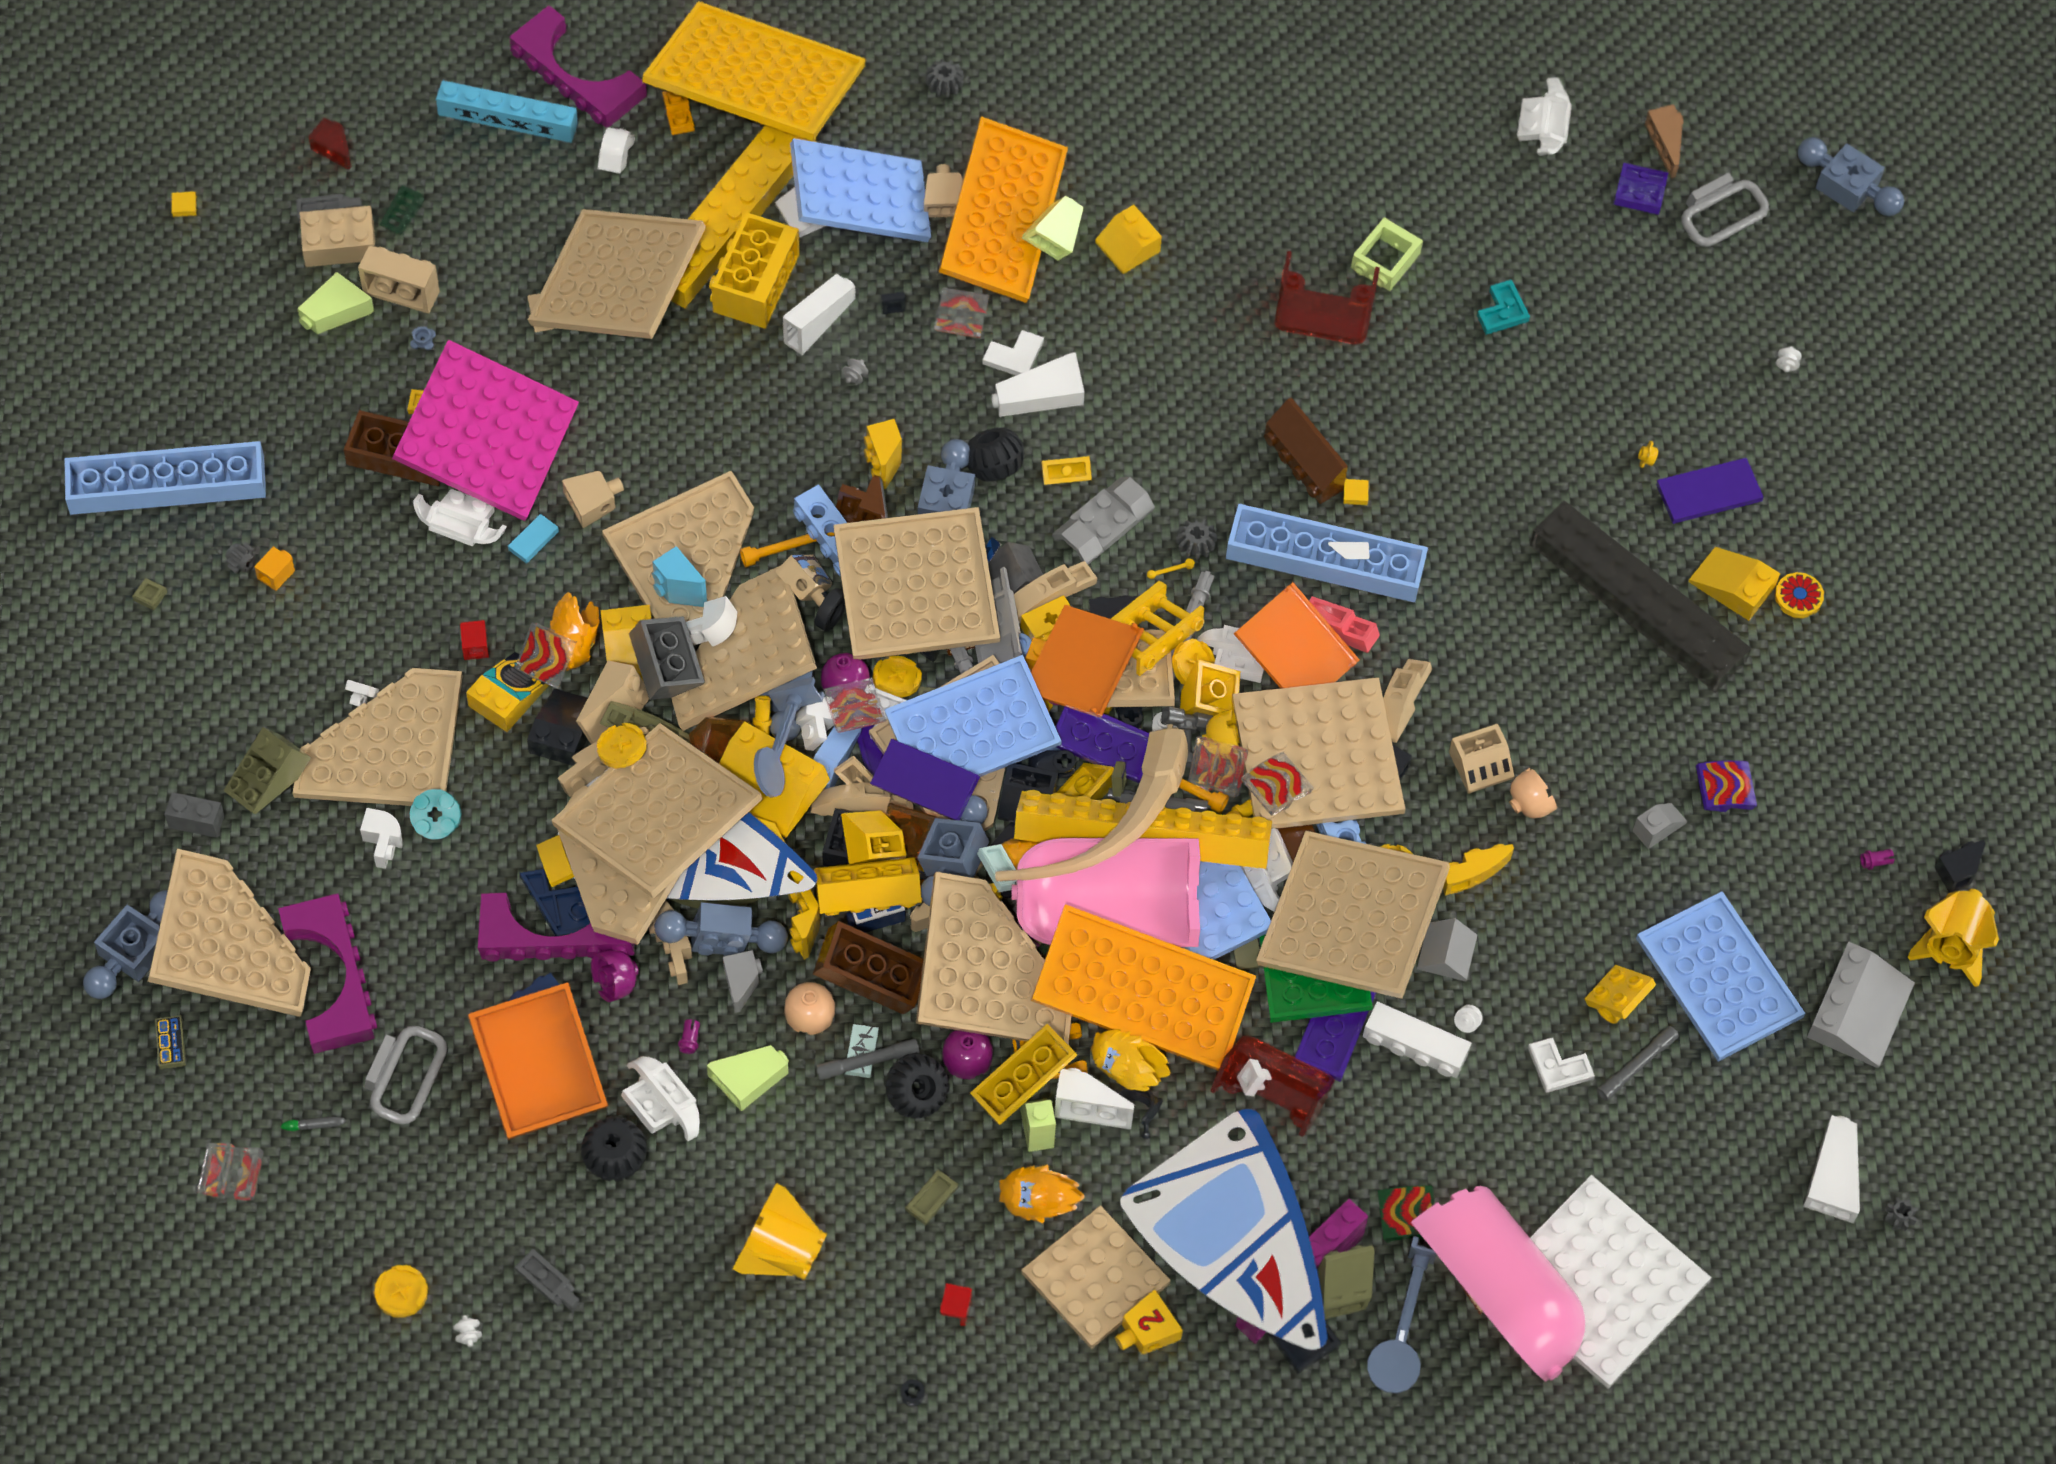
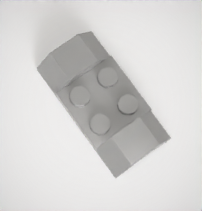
(1105, 518)
(1008, 623)

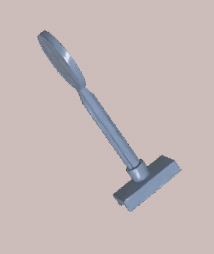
(767, 761)
(1394, 1364)

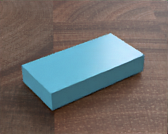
(533, 538)

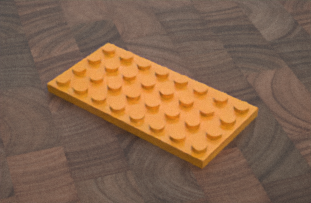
(1002, 194)
(1143, 987)

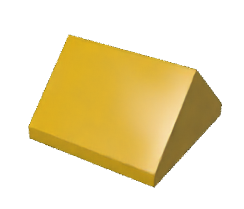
(1089, 781)

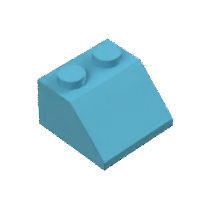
(678, 579)

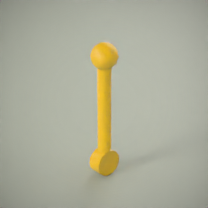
(1189, 564)

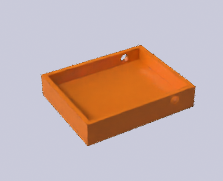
(537, 1061)

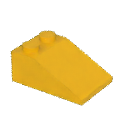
(1735, 581)
(616, 629)

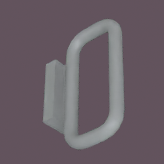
(1713, 193)
(385, 1064)

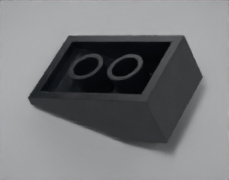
(555, 728)

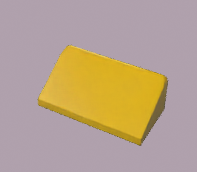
(1066, 470)

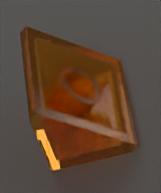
(713, 736)
(914, 826)

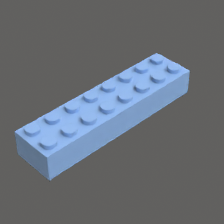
(164, 477)
(1302, 549)

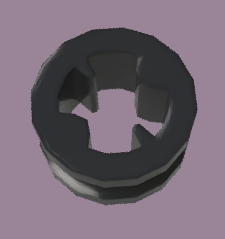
(904, 1390)

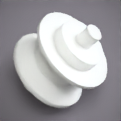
(1788, 359)
(1468, 1018)
(467, 1330)

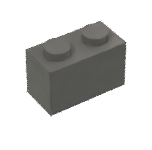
(194, 815)

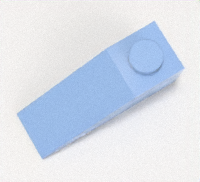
(836, 751)

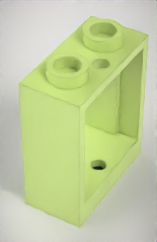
(1395, 237)

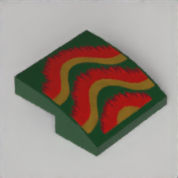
(1400, 1207)

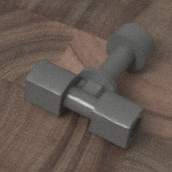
(1186, 722)

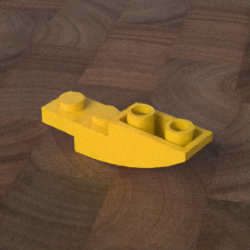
(1476, 867)

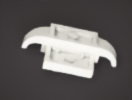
(1546, 118)
(459, 518)
(1232, 653)
(1278, 868)
(661, 1098)

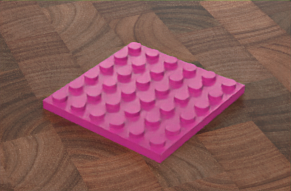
(486, 430)

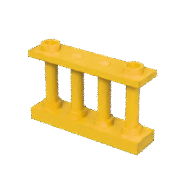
(1142, 610)

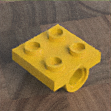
(1619, 993)

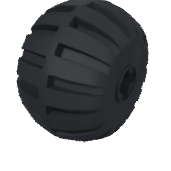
(995, 454)
(931, 1090)
(617, 1161)

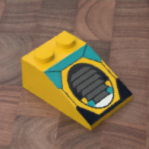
(504, 693)

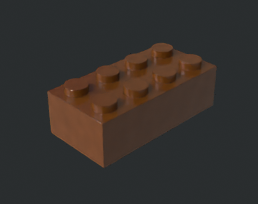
(374, 444)
(870, 967)

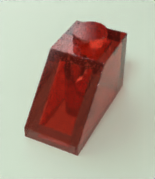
(330, 142)

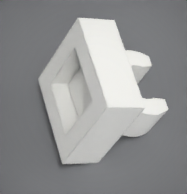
(360, 692)
(1252, 1077)

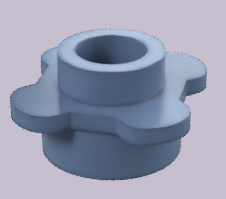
(418, 334)

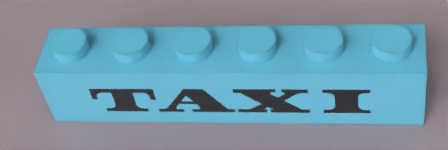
(507, 111)

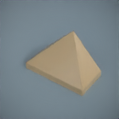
(853, 772)

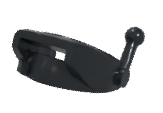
(1146, 1097)

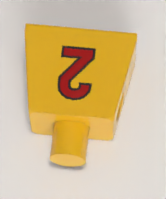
(1149, 1325)

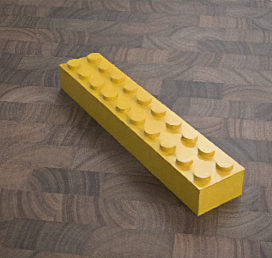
(745, 187)
(1221, 838)

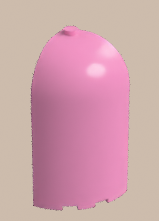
(1141, 887)
(1507, 1278)

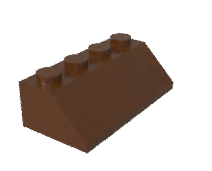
(1306, 452)

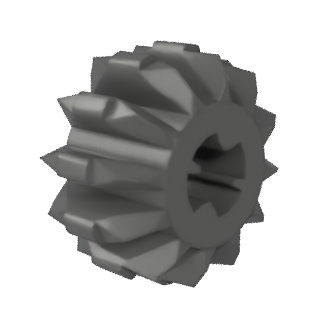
(944, 78)
(1196, 538)

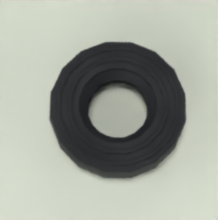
(830, 610)

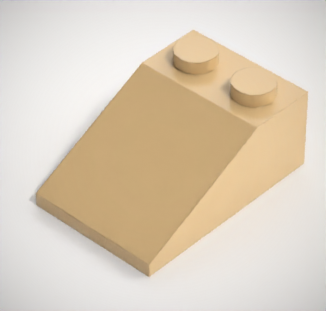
(617, 684)

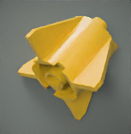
(1958, 933)
(781, 1239)

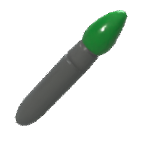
(294, 1125)

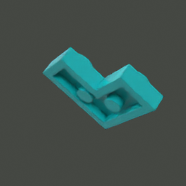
(1508, 310)

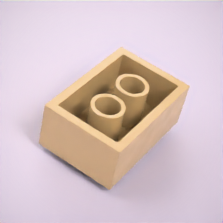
(336, 235)
(399, 279)

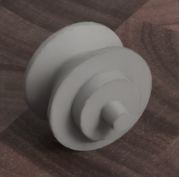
(855, 371)

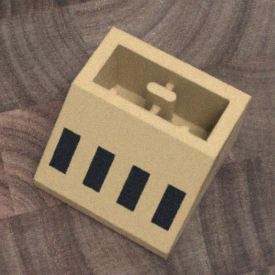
(1482, 758)

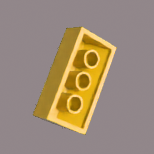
(868, 886)
(1023, 1074)

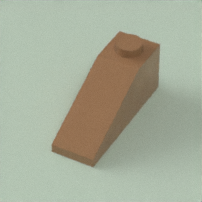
(1666, 130)

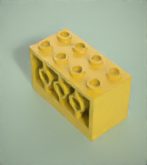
(754, 270)

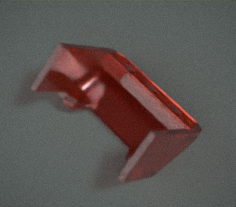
(1323, 313)
(1292, 1085)

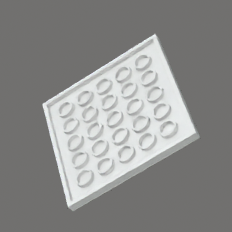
(1621, 1272)

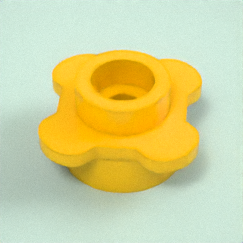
(1648, 454)

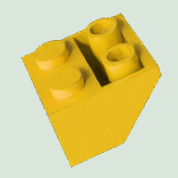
(883, 450)
(872, 837)

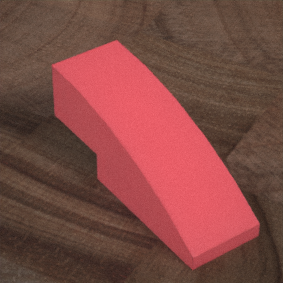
(1353, 630)

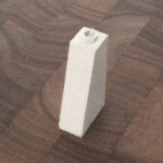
(816, 313)
(1041, 388)
(1836, 1175)

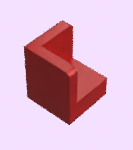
(474, 640)
(956, 1302)

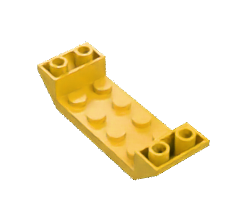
(807, 922)

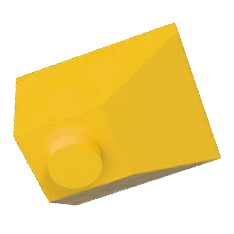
(1209, 689)

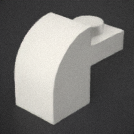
(615, 149)
(716, 624)
(814, 723)
(383, 830)

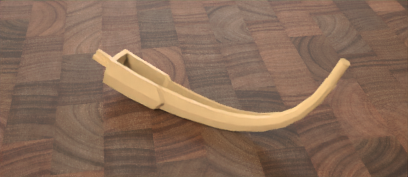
(1162, 775)

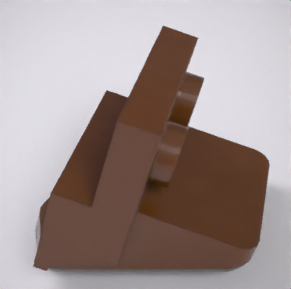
(861, 505)

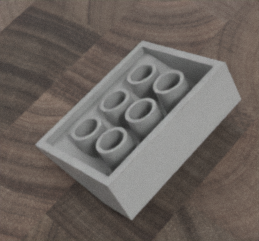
(1861, 1006)

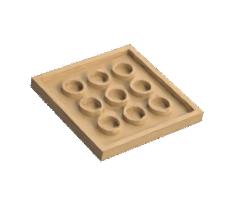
(1151, 688)
(1094, 1276)

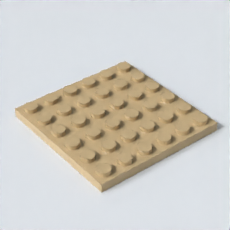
(617, 273)
(916, 583)
(1336, 741)
(657, 812)
(1353, 914)

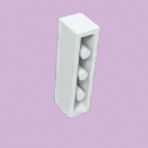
(1416, 1040)

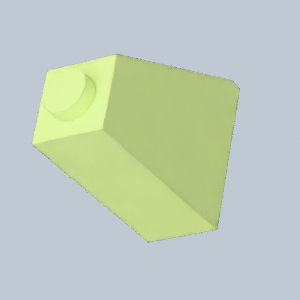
(1056, 228)
(334, 305)
(748, 1074)
(1038, 1124)

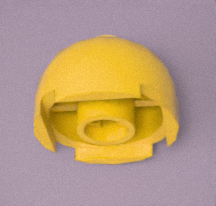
(1223, 728)

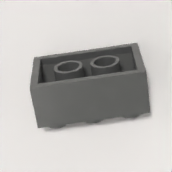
(666, 657)

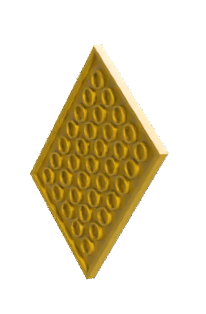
(754, 71)

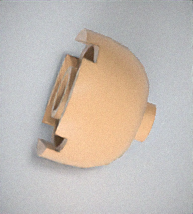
(1530, 795)
(809, 1008)

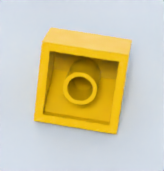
(1129, 239)

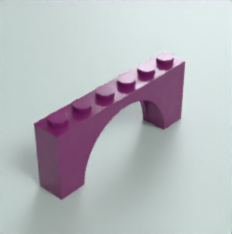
(602, 100)
(505, 938)
(348, 1018)
(1337, 1233)

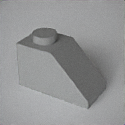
(1658, 824)
(741, 976)

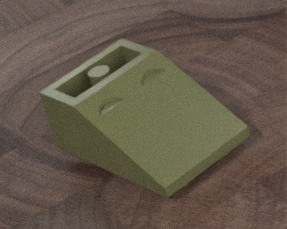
(266, 770)
(1346, 1280)

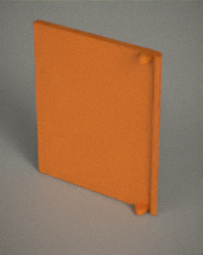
(1295, 642)
(1084, 660)

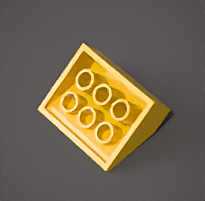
(802, 777)

